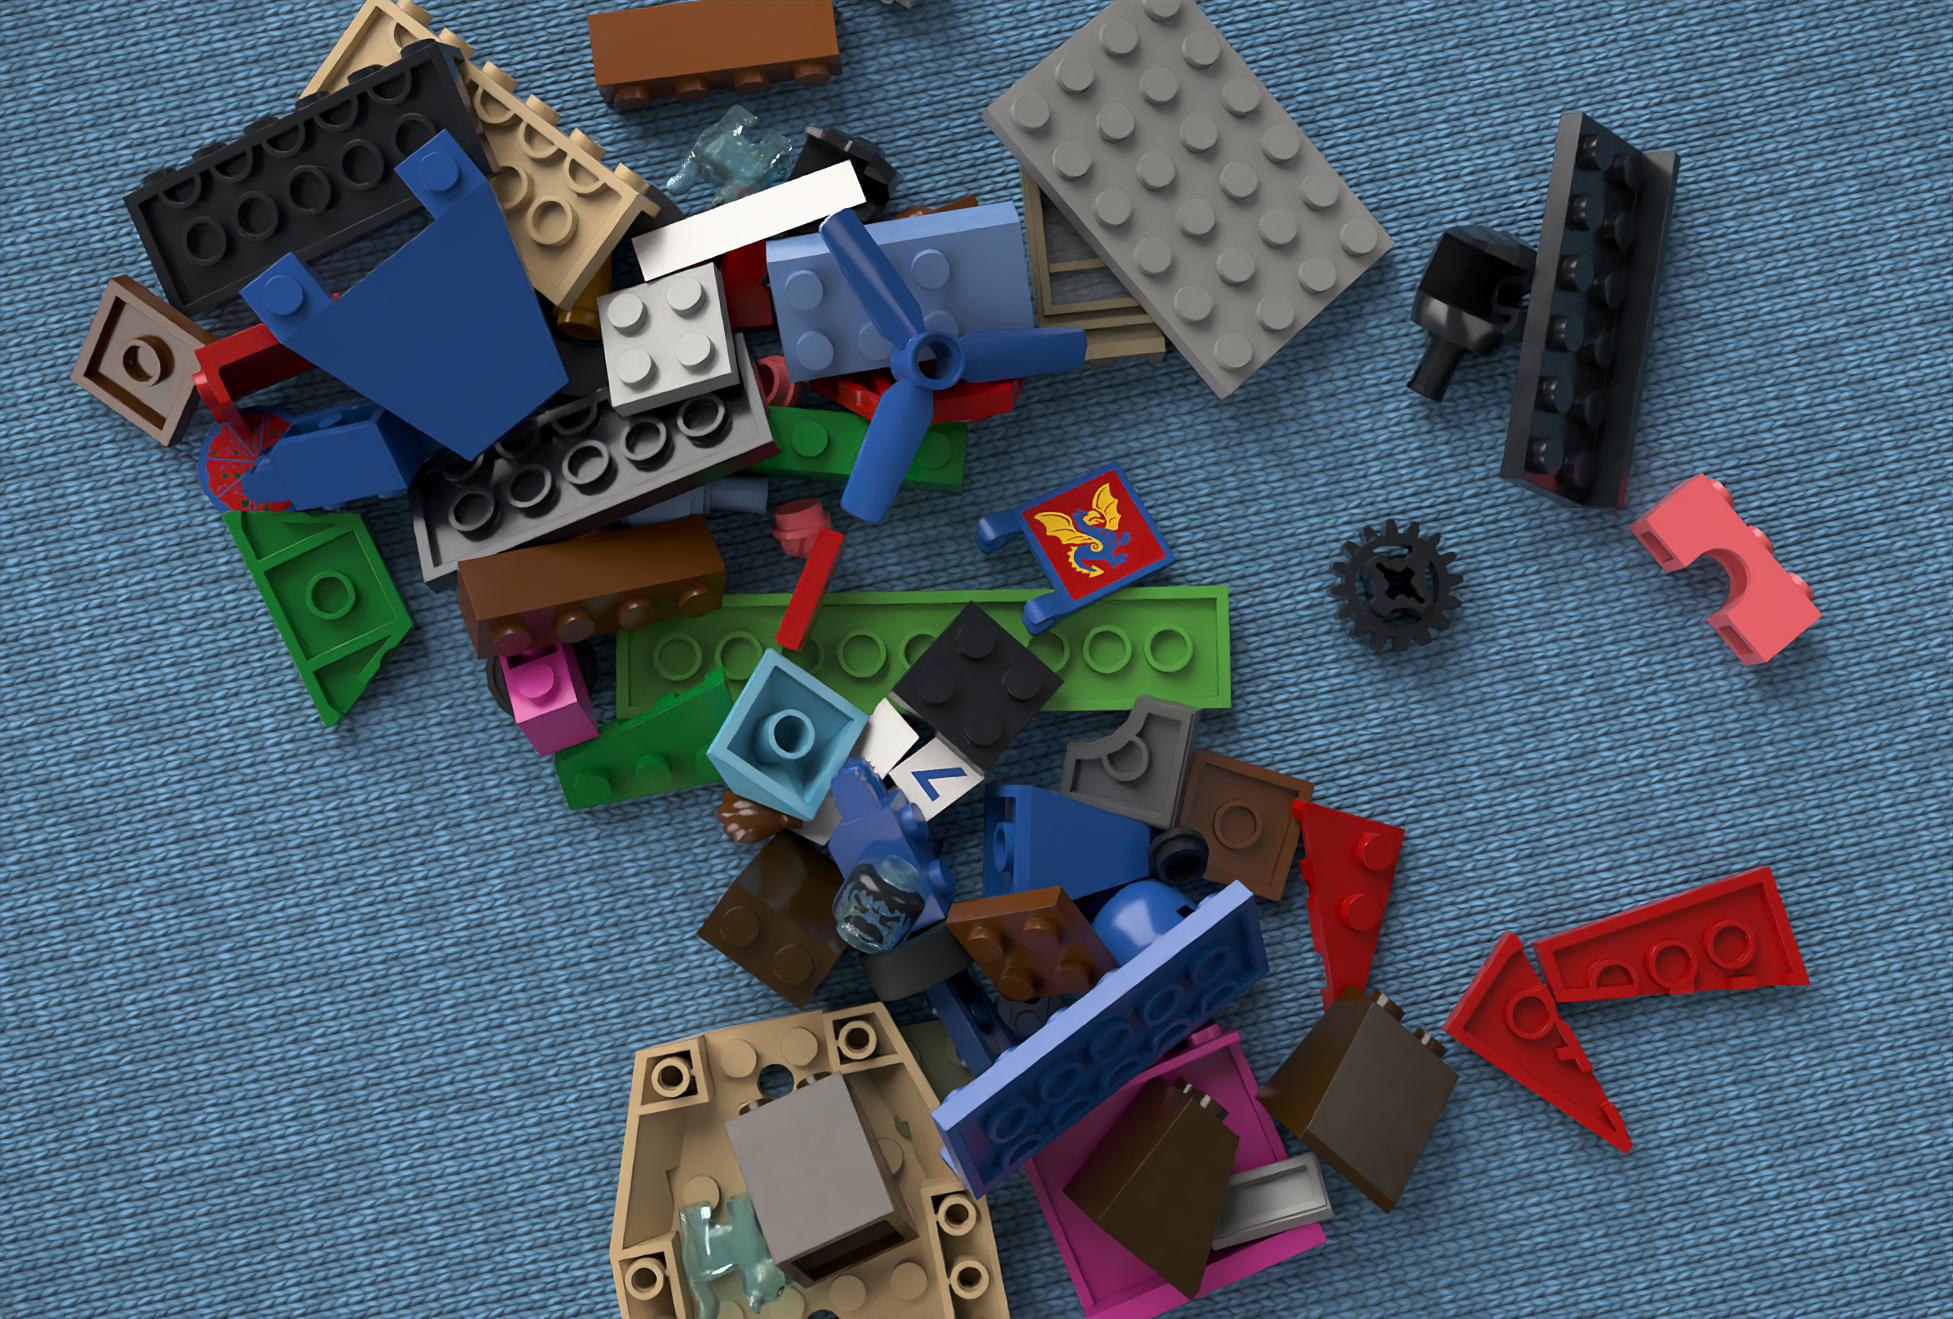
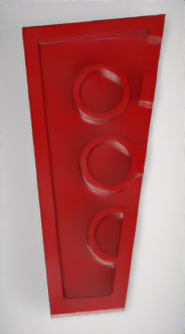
(1692, 941)

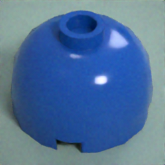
(1136, 914)

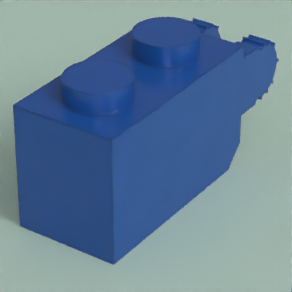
(337, 458)
(885, 825)

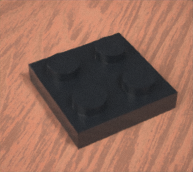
(975, 688)

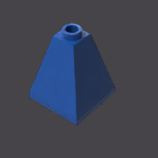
(1053, 840)

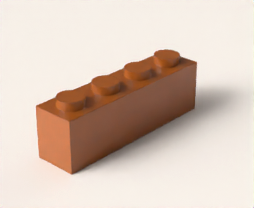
(711, 47)

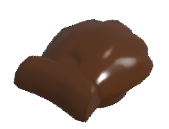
(750, 820)

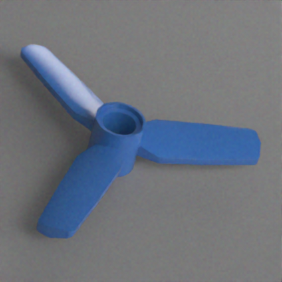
(908, 404)

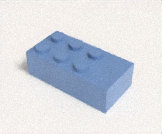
(956, 263)

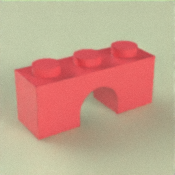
(1764, 601)

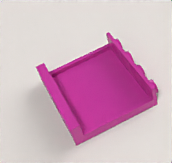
(1104, 1272)

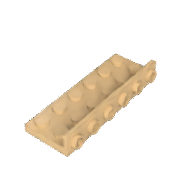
(553, 187)

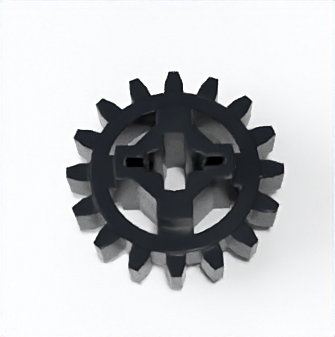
(1372, 569)

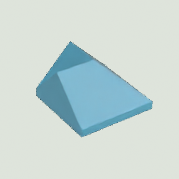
(785, 738)

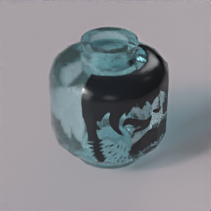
(879, 904)

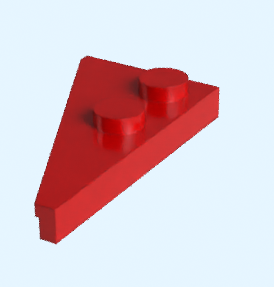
(1348, 885)
(1517, 1029)

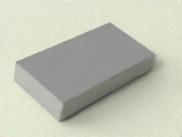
(1273, 1200)

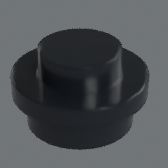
(1178, 856)

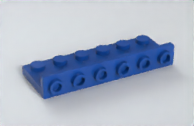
(1102, 1040)

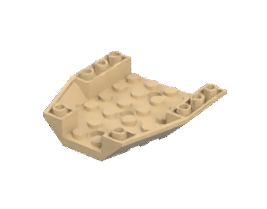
(683, 1156)

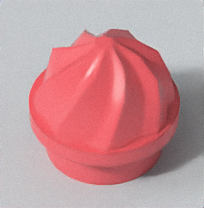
(776, 383)
(799, 524)

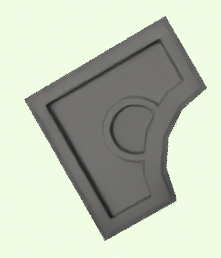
(1140, 766)

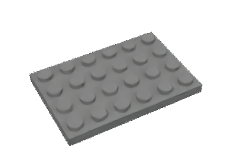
(1189, 183)

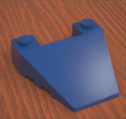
(439, 327)

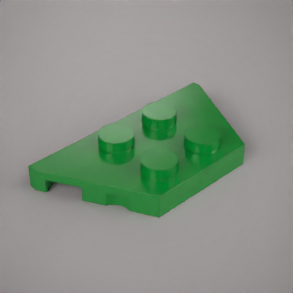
(327, 598)

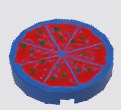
(228, 456)

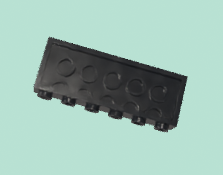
(303, 179)
(1590, 317)
(585, 470)

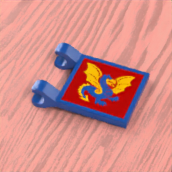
(1086, 538)

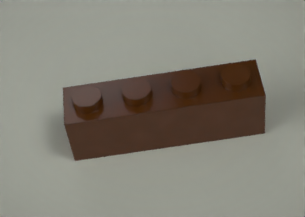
(590, 586)

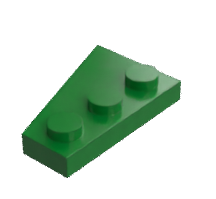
(650, 752)

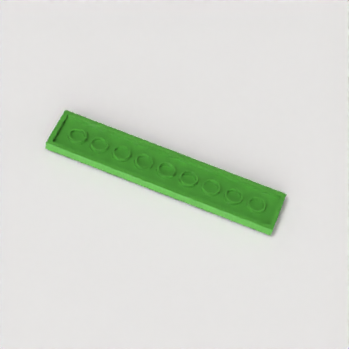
(862, 643)

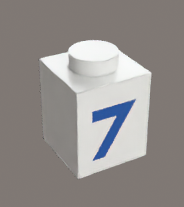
(933, 778)

